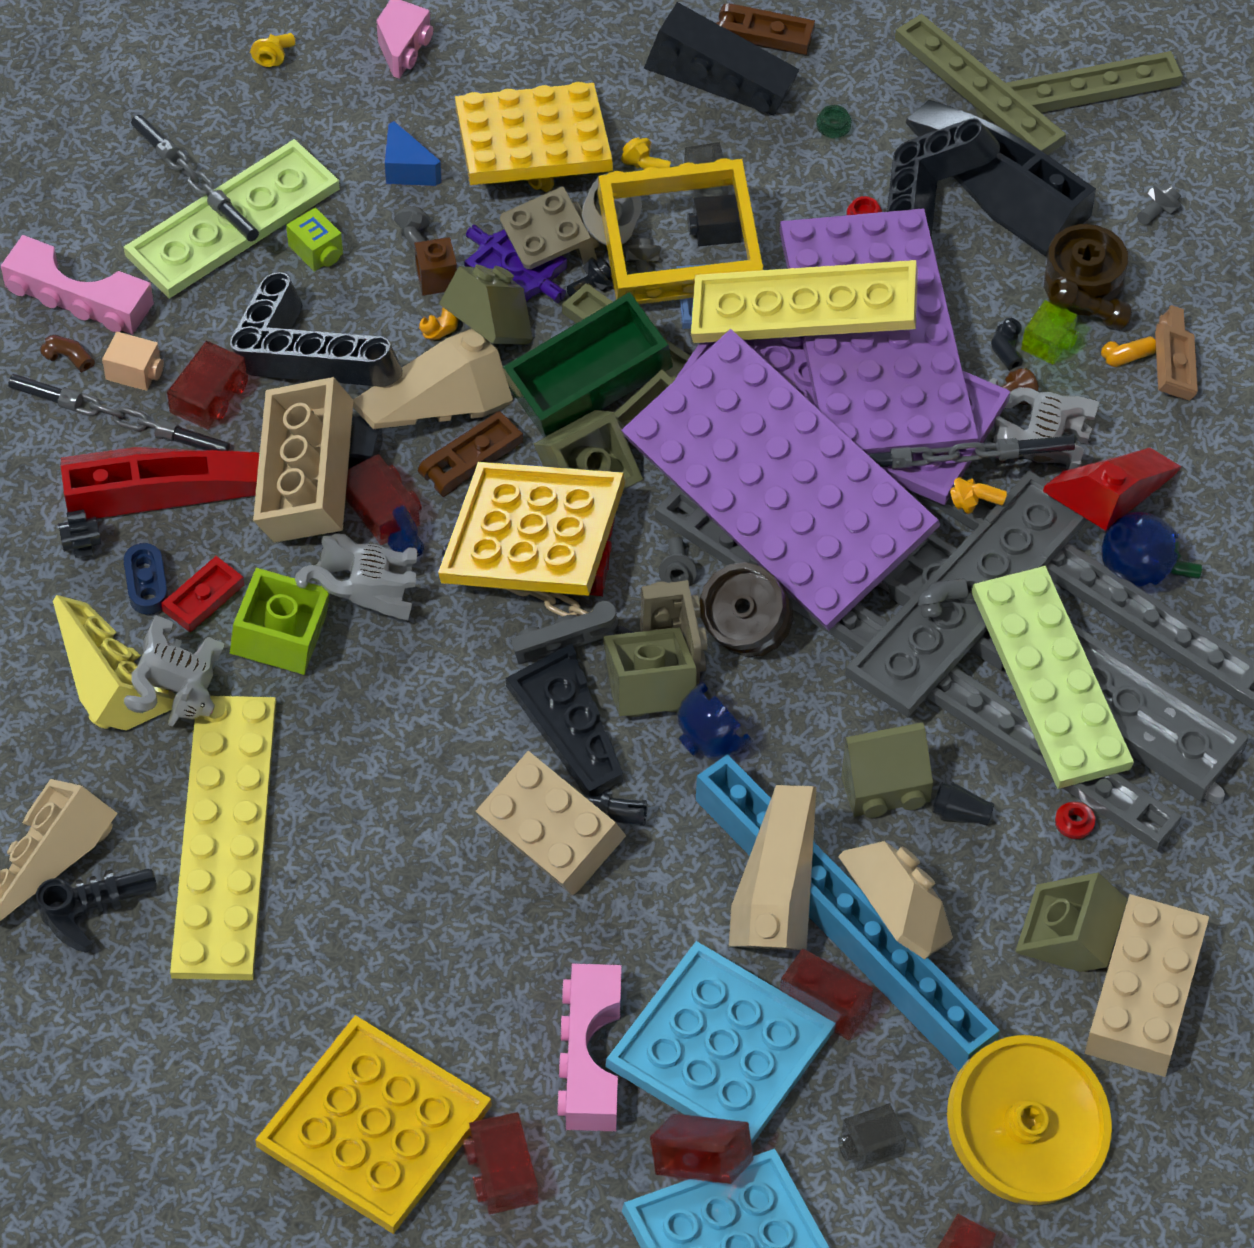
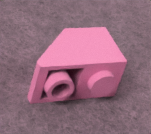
(401, 33)

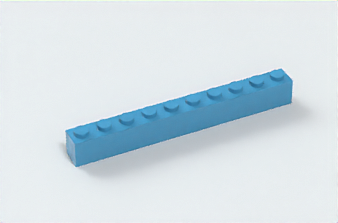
(855, 927)

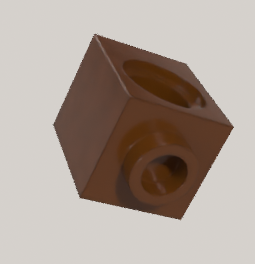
(435, 265)

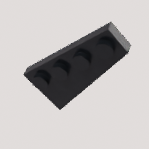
(563, 711)

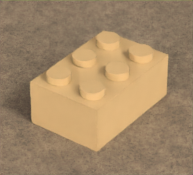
(551, 823)

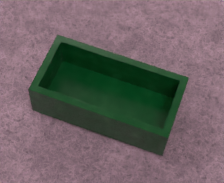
(588, 365)

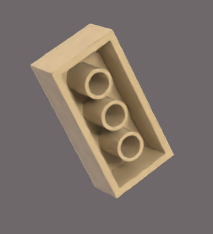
(303, 460)
(1146, 985)

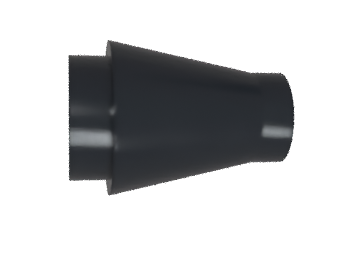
(961, 805)

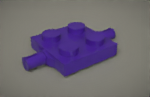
(498, 251)

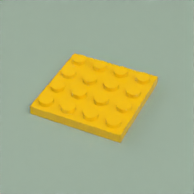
(533, 133)
(532, 528)
(373, 1124)

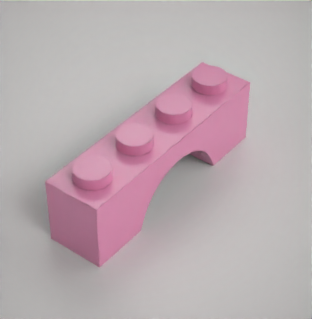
(115, 301)
(591, 1091)

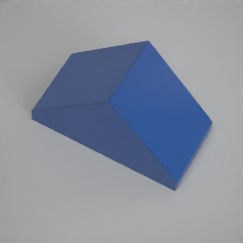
(408, 160)

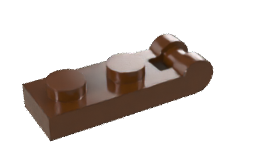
(768, 27)
(480, 444)

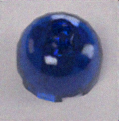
(1140, 548)
(709, 726)

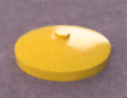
(1029, 1120)

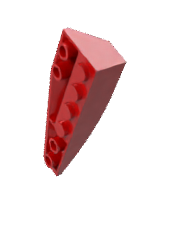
(155, 479)

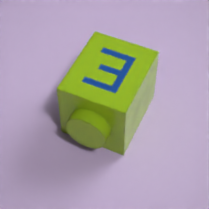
(315, 239)

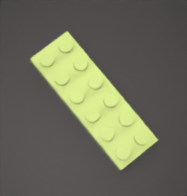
(202, 240)
(1052, 677)

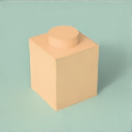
(132, 361)

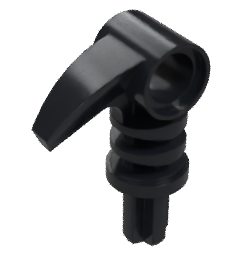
(82, 897)

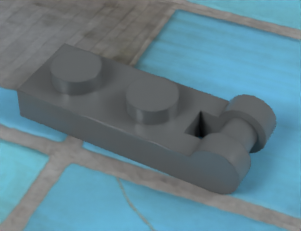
(538, 642)

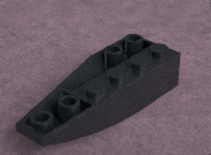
(1020, 186)

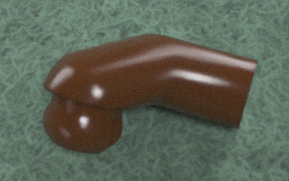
(70, 348)

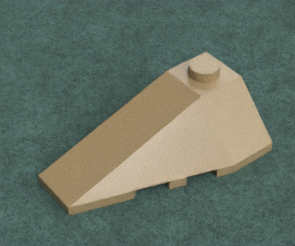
(447, 380)
(63, 828)
(776, 883)

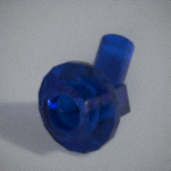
(408, 536)

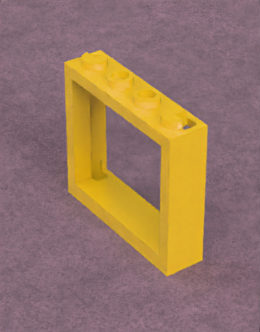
(678, 282)

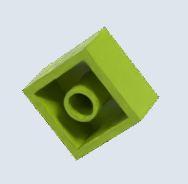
(279, 621)

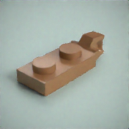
(1175, 355)

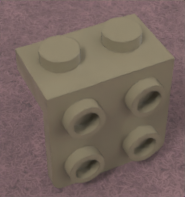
(548, 229)
(673, 606)

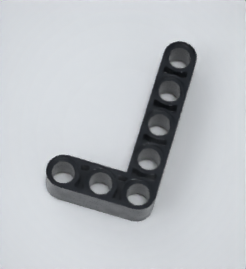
(934, 157)
(278, 351)

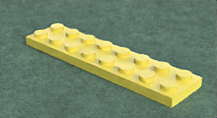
(224, 841)

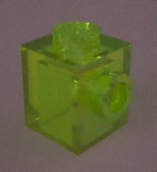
(1050, 332)

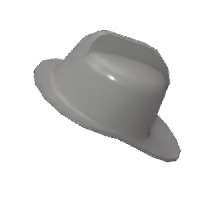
(627, 214)

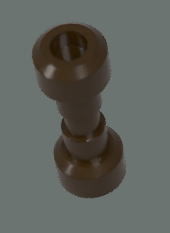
(1065, 293)

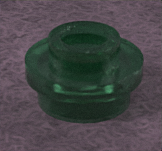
(837, 114)

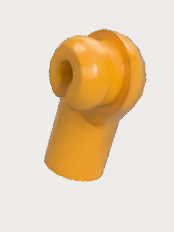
(438, 327)
(1125, 353)

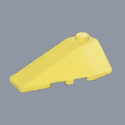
(102, 667)

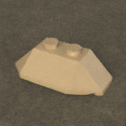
(900, 895)

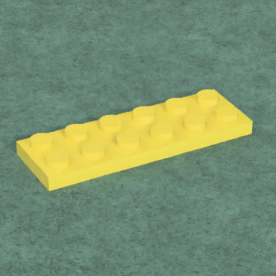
(805, 301)

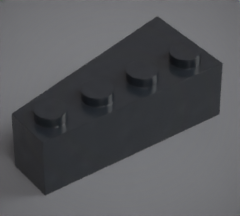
(719, 62)

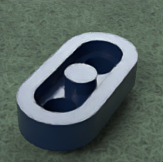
(145, 580)

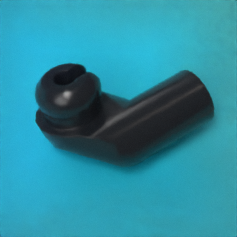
(1004, 343)

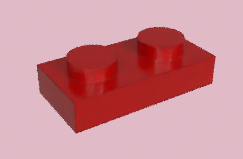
(203, 594)

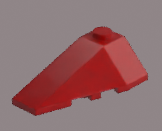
(1111, 486)

